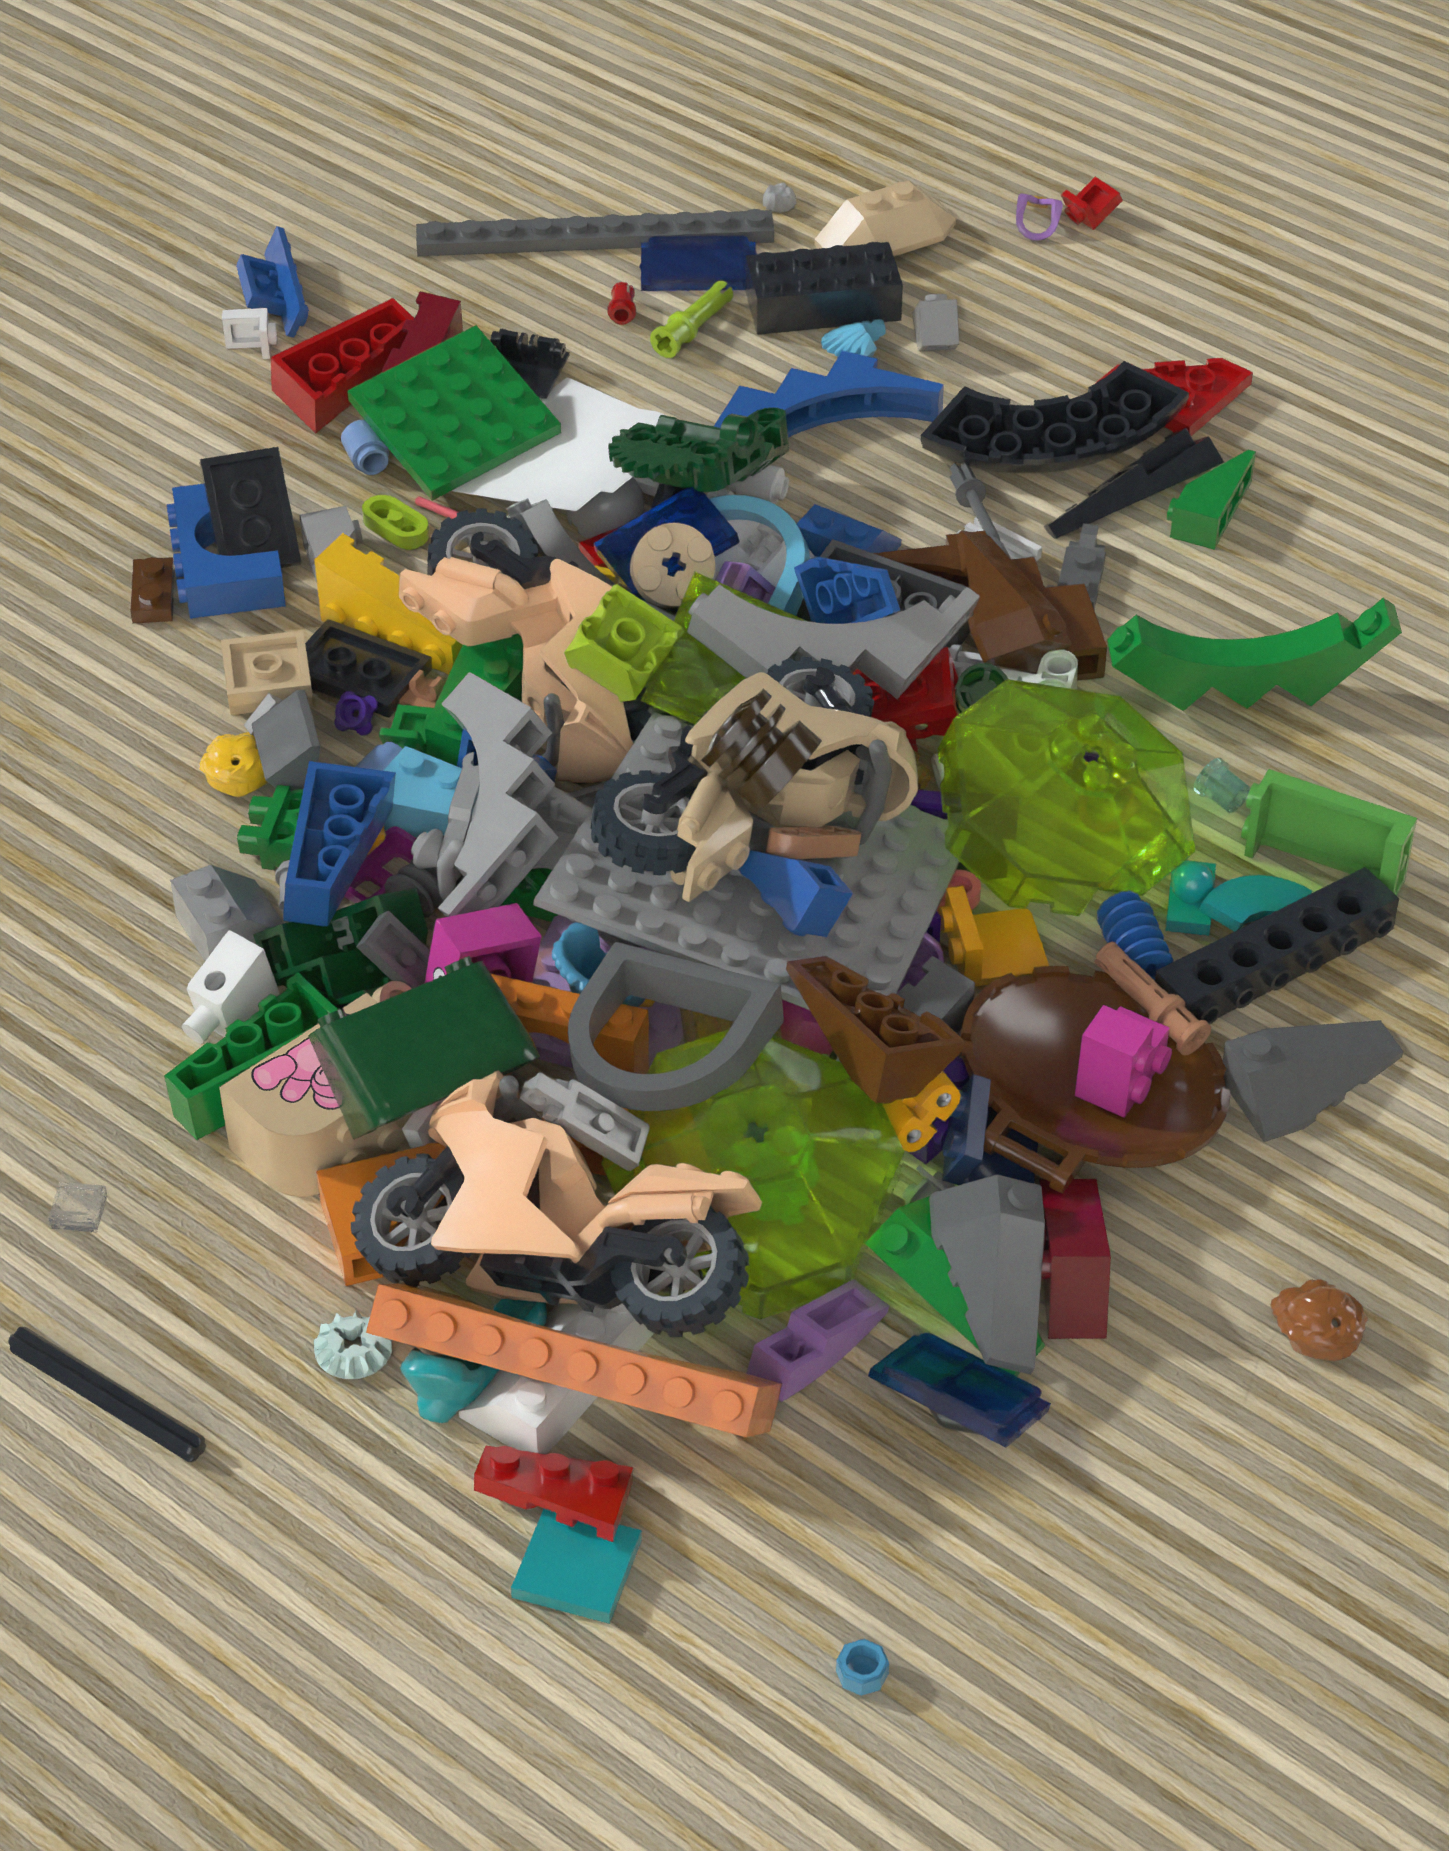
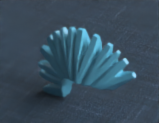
(854, 338)

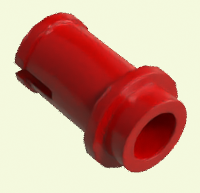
(622, 308)

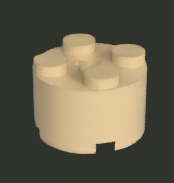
(658, 545)

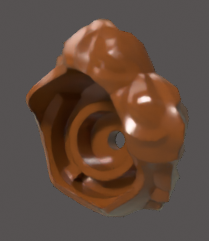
(1307, 1317)

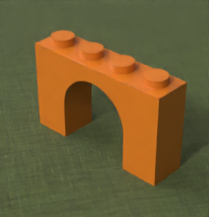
(547, 1011)

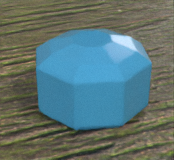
(862, 1667)

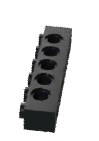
(1281, 946)

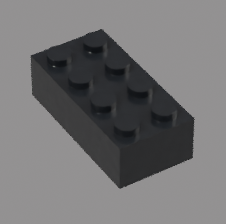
(823, 287)

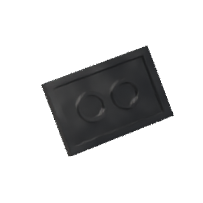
(250, 505)
(362, 663)

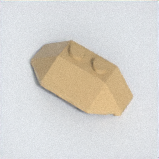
(893, 214)

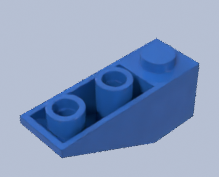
(800, 891)

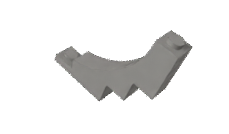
(884, 649)
(506, 830)

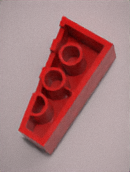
(320, 371)

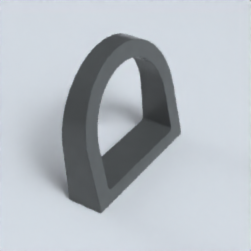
(629, 970)

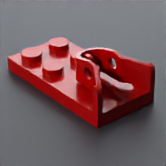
(925, 701)

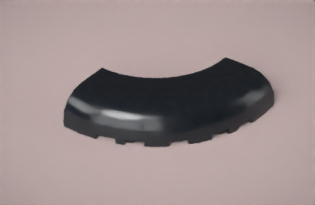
(1058, 430)

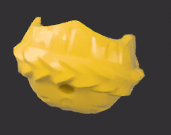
(225, 776)

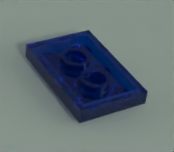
(685, 507)

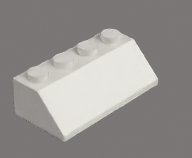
(537, 1413)

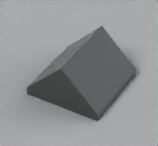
(287, 741)

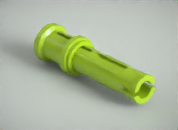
(684, 325)

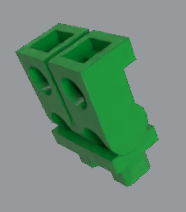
(278, 825)

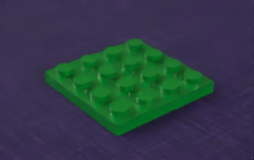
(454, 412)

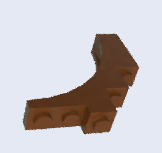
(1069, 600)

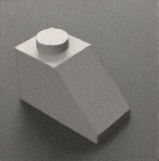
(325, 526)

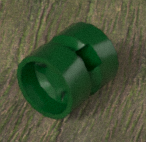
(976, 683)

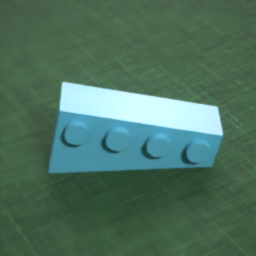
(421, 792)

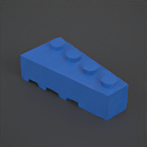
(333, 835)

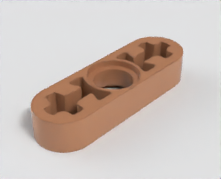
(813, 842)

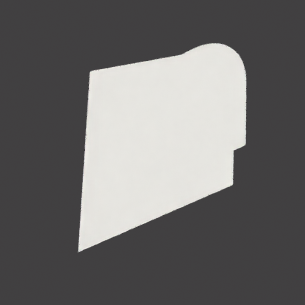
(573, 463)

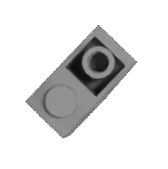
(936, 323)

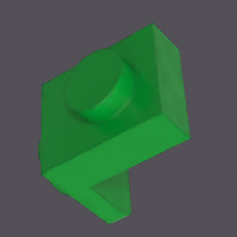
(408, 727)

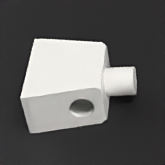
(228, 987)

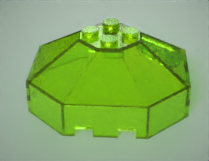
(1044, 819)
(817, 1172)

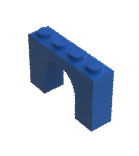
(213, 581)

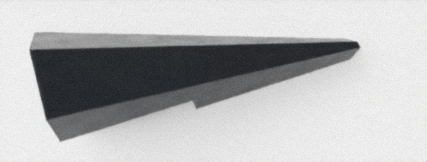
(1155, 471)

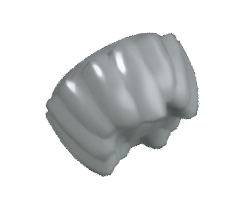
(779, 198)

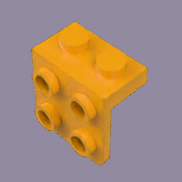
(990, 943)

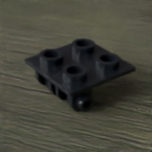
(536, 363)

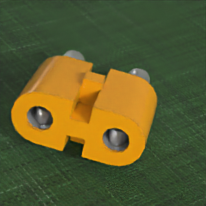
(914, 1116)

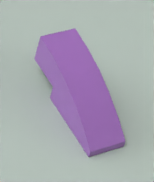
(817, 1337)

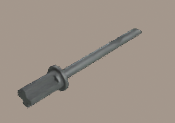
(971, 493)

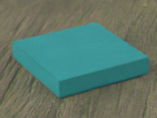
(575, 1568)

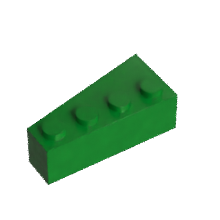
(494, 662)

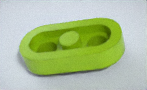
(395, 522)

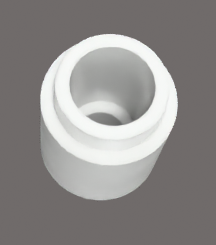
(768, 485)

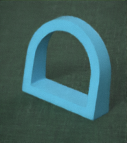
(787, 593)

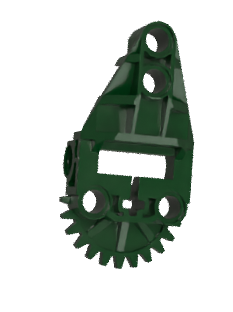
(701, 454)

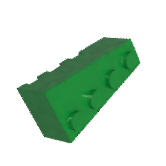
(196, 1080)

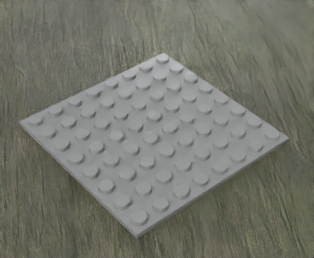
(892, 880)

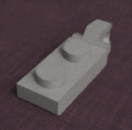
(589, 1118)

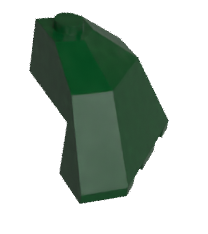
(329, 953)

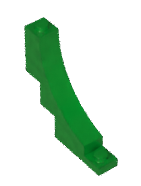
(1301, 661)

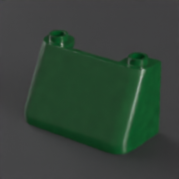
(420, 1046)

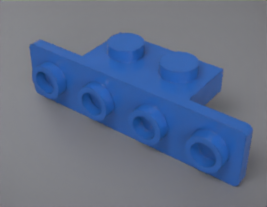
(274, 283)

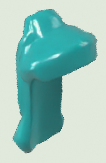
(451, 1383)

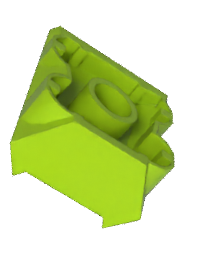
(622, 643)

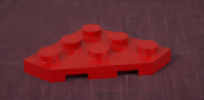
(1209, 388)

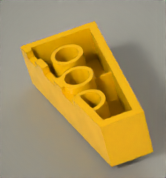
(365, 596)

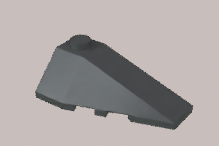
(1298, 1071)
(995, 1256)

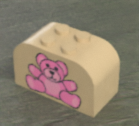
(288, 1120)

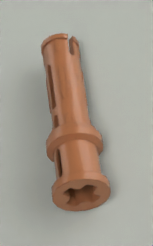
(1162, 1007)

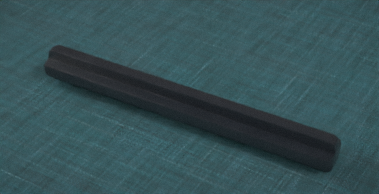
(107, 1394)

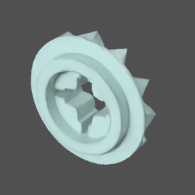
(356, 1360)

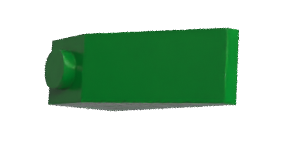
(1211, 501)

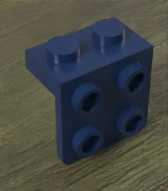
(965, 1140)

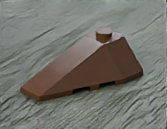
(1012, 617)
(876, 1038)

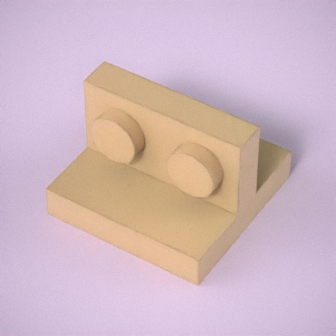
(264, 666)

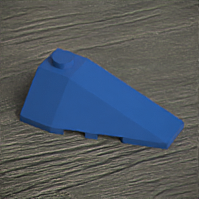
(845, 591)

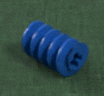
(1135, 930)

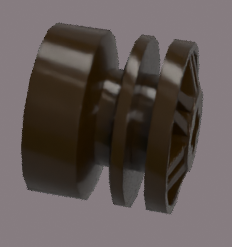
(761, 749)

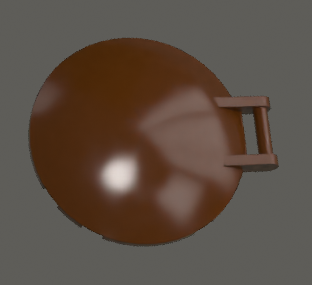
(1029, 1044)

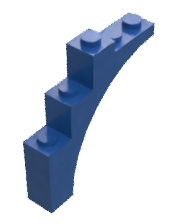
(849, 391)

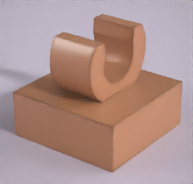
(422, 691)

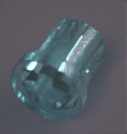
(1221, 785)

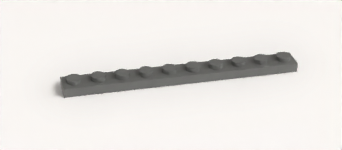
(585, 232)

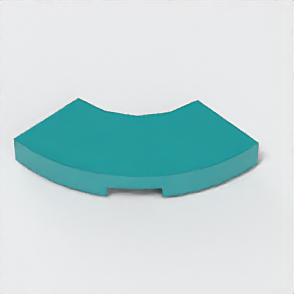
(1250, 899)

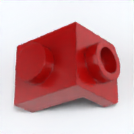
(1091, 203)

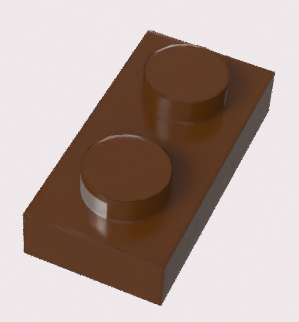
(152, 590)

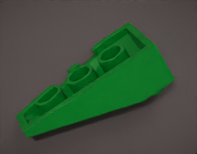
(909, 1250)

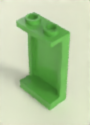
(1328, 828)

